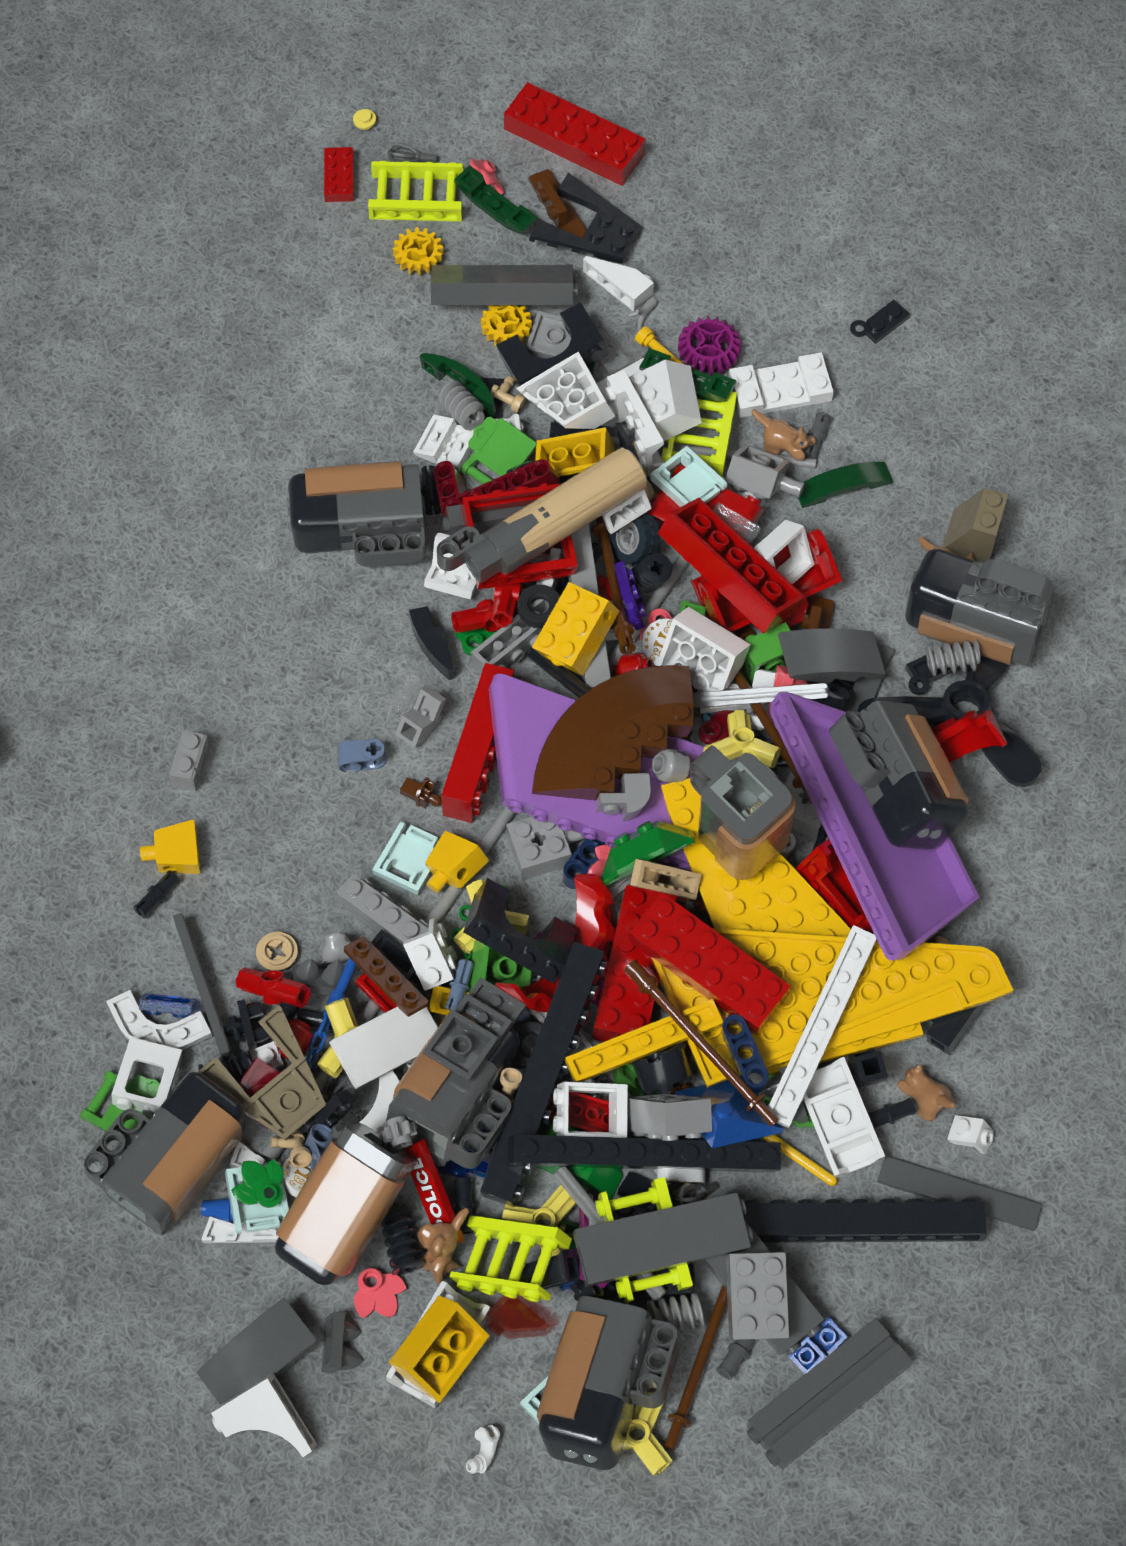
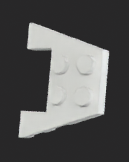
(224, 1232)

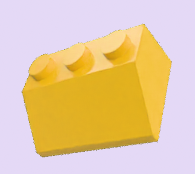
(575, 451)
(439, 1348)

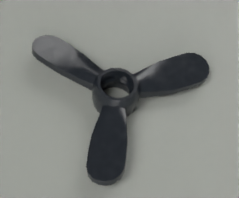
(1013, 761)

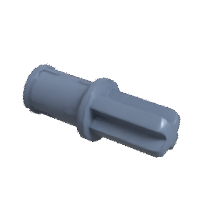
(460, 984)

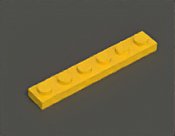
(640, 1042)

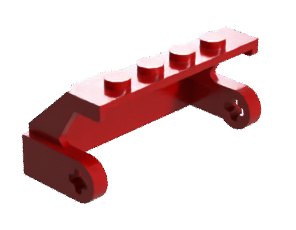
(819, 577)

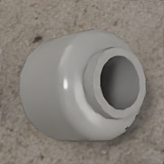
(671, 766)

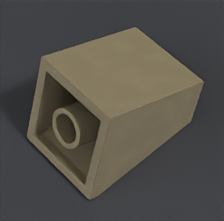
(976, 525)

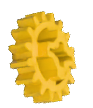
(414, 248)
(506, 321)

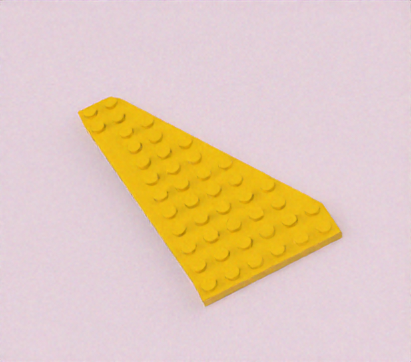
(768, 902)
(886, 997)

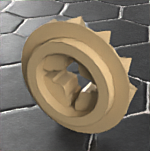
(274, 941)

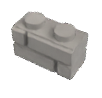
(189, 760)

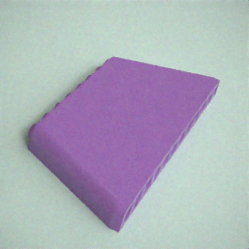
(521, 725)
(901, 890)

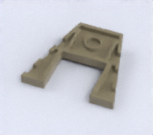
(289, 1097)

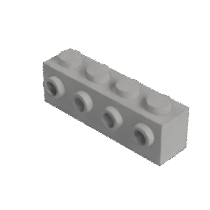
(508, 642)
(378, 910)

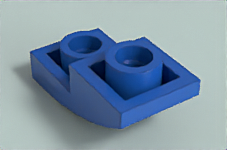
(819, 1346)

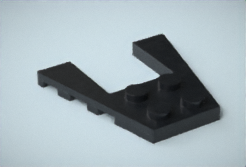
(608, 235)

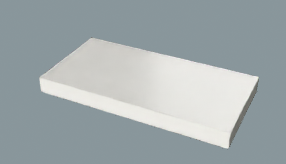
(383, 1044)

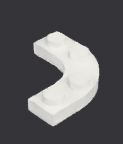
(176, 1035)

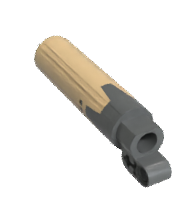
(545, 519)

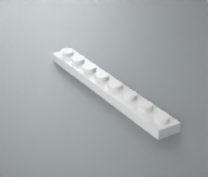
(821, 1025)

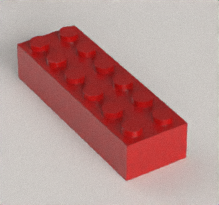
(574, 133)
(731, 565)
(473, 755)
(709, 962)
(621, 1003)

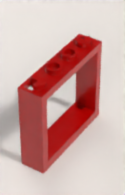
(527, 572)

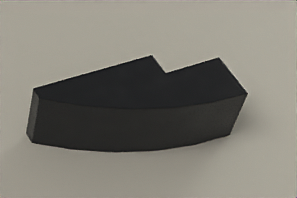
(431, 641)
(400, 960)

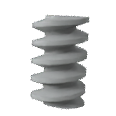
(461, 405)
(953, 657)
(676, 1312)

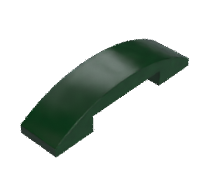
(493, 203)
(441, 366)
(707, 387)
(844, 480)

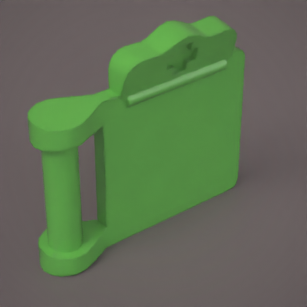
(498, 448)
(138, 1086)

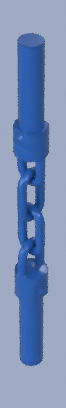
(336, 994)

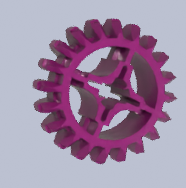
(708, 353)

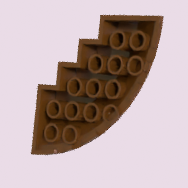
(612, 730)

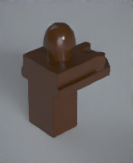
(421, 793)

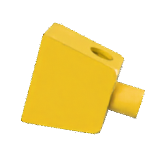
(174, 849)
(453, 862)

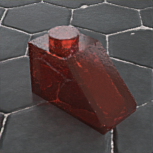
(515, 1320)

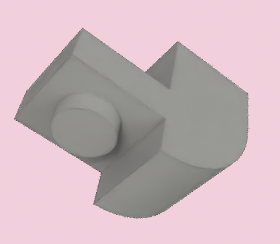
(422, 719)
(630, 801)

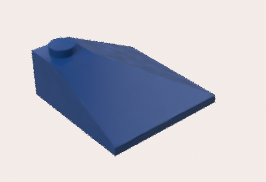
(729, 1115)

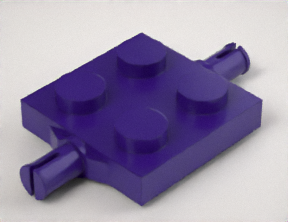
(631, 595)

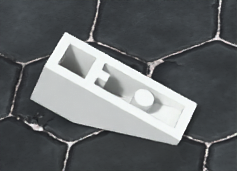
(621, 281)

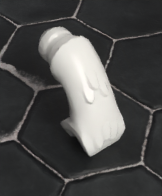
(488, 1442)

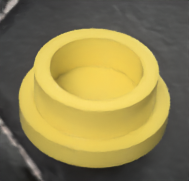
(364, 119)

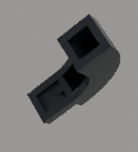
(867, 1068)

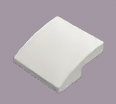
(444, 442)

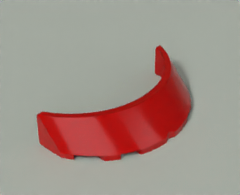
(969, 734)
(593, 930)

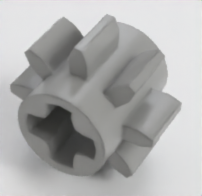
(399, 1132)

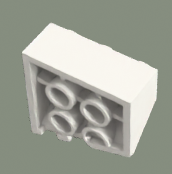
(569, 395)
(668, 397)
(706, 648)

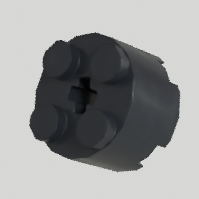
(663, 1070)

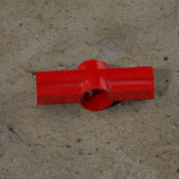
(505, 604)
(476, 618)
(273, 987)

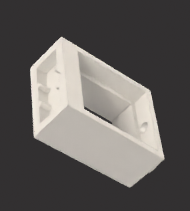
(796, 538)
(617, 1108)

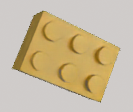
(575, 629)

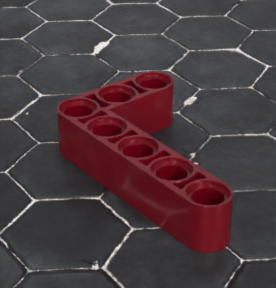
(452, 488)

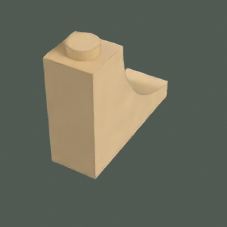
(665, 879)

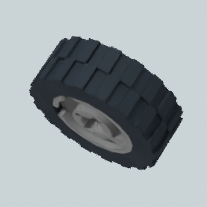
(636, 539)

